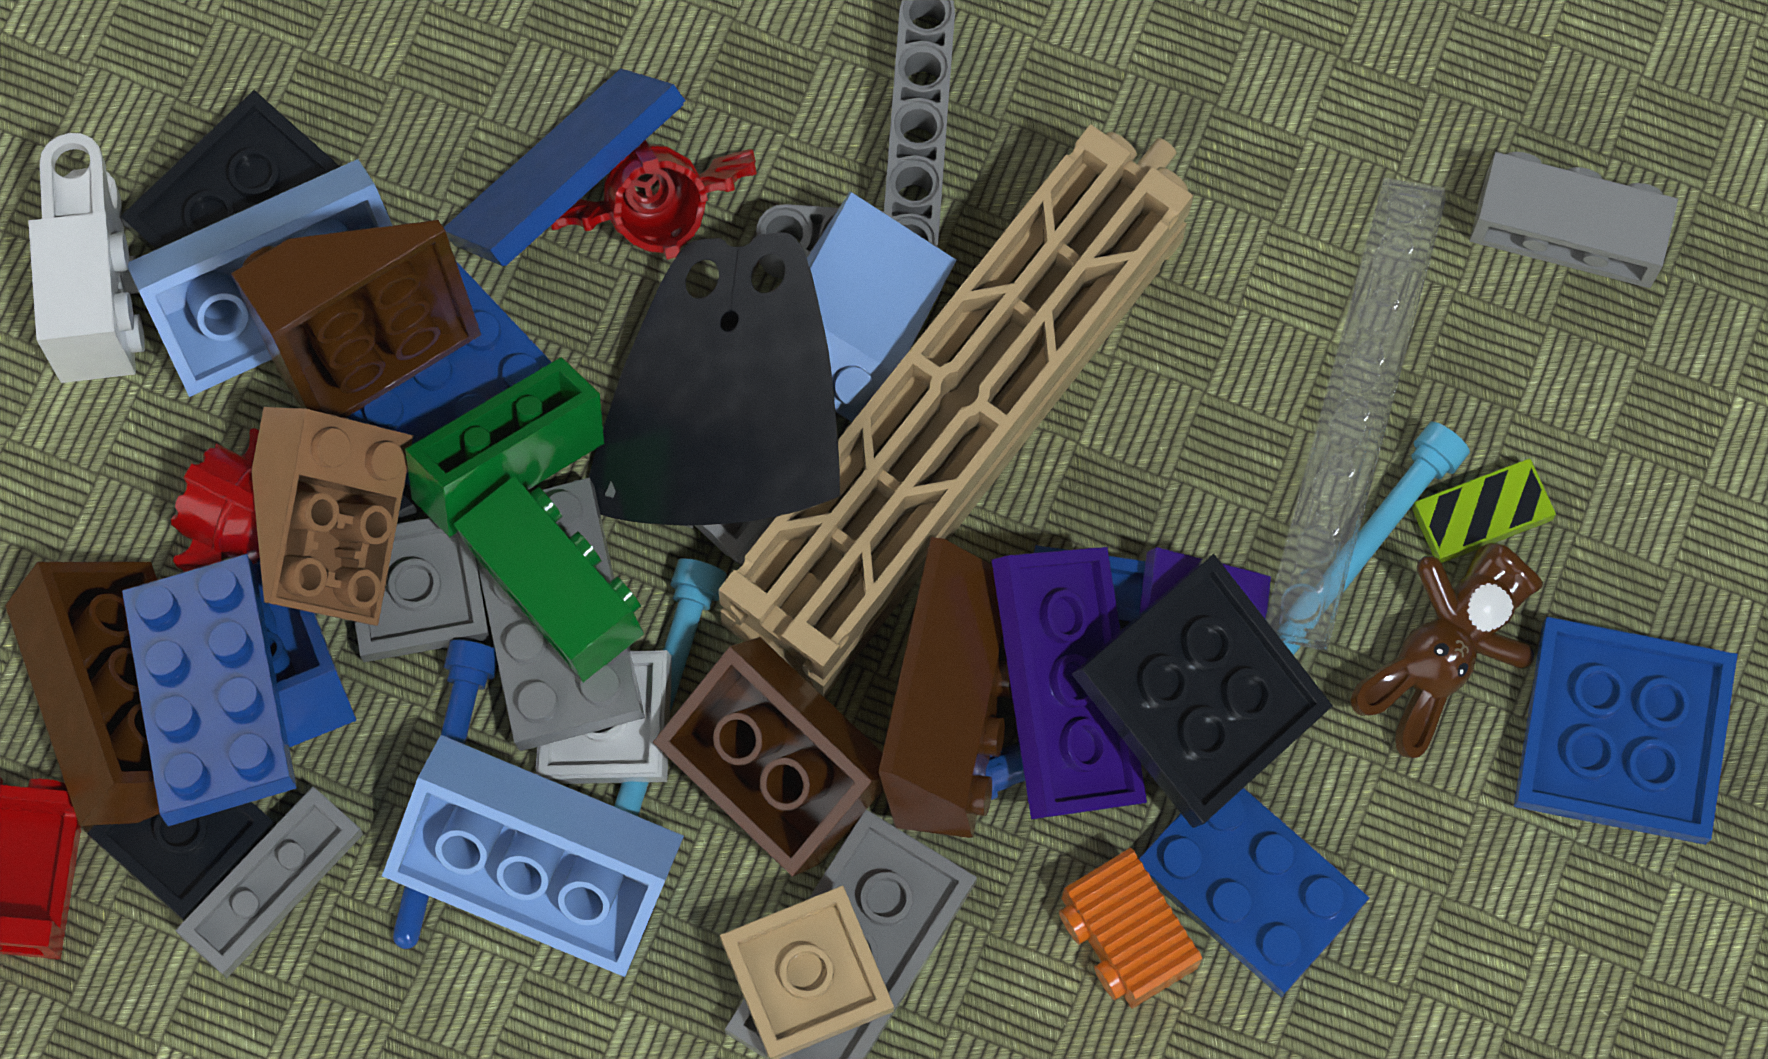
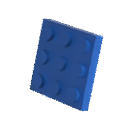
(461, 379)
(1626, 730)

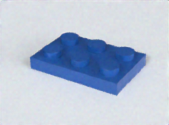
(1254, 888)

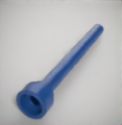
(469, 669)

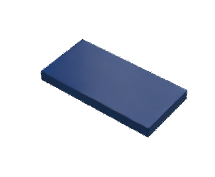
(564, 166)

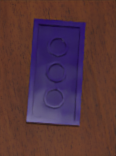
(1053, 619)

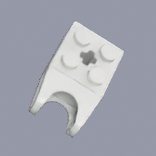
(83, 270)

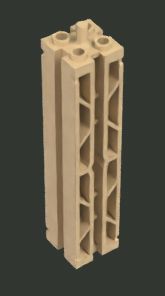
(961, 404)

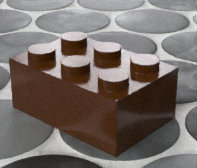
(774, 755)

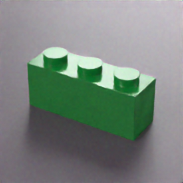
(517, 433)
(551, 576)

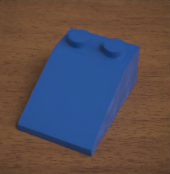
(305, 673)

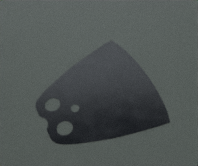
(717, 418)

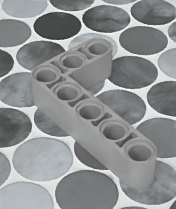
(907, 161)

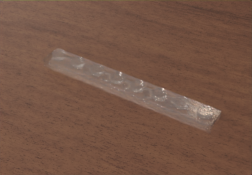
(1355, 414)

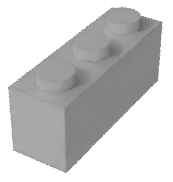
(1574, 218)

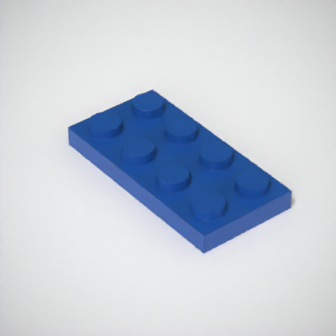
(208, 690)

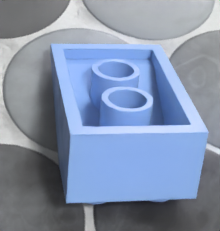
(872, 295)

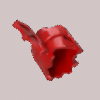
(668, 213)
(218, 508)

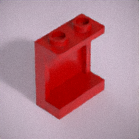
(36, 867)

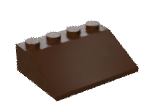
(357, 310)

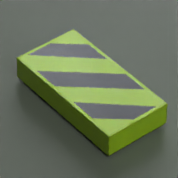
(1483, 511)

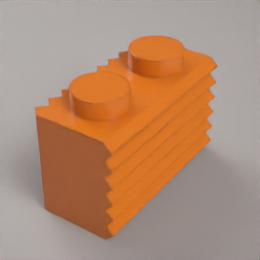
(1129, 929)

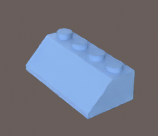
(191, 279)
(531, 855)

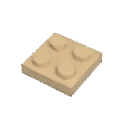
(807, 973)

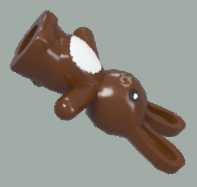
(1443, 652)

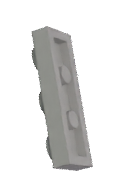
(269, 882)

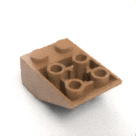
(326, 511)

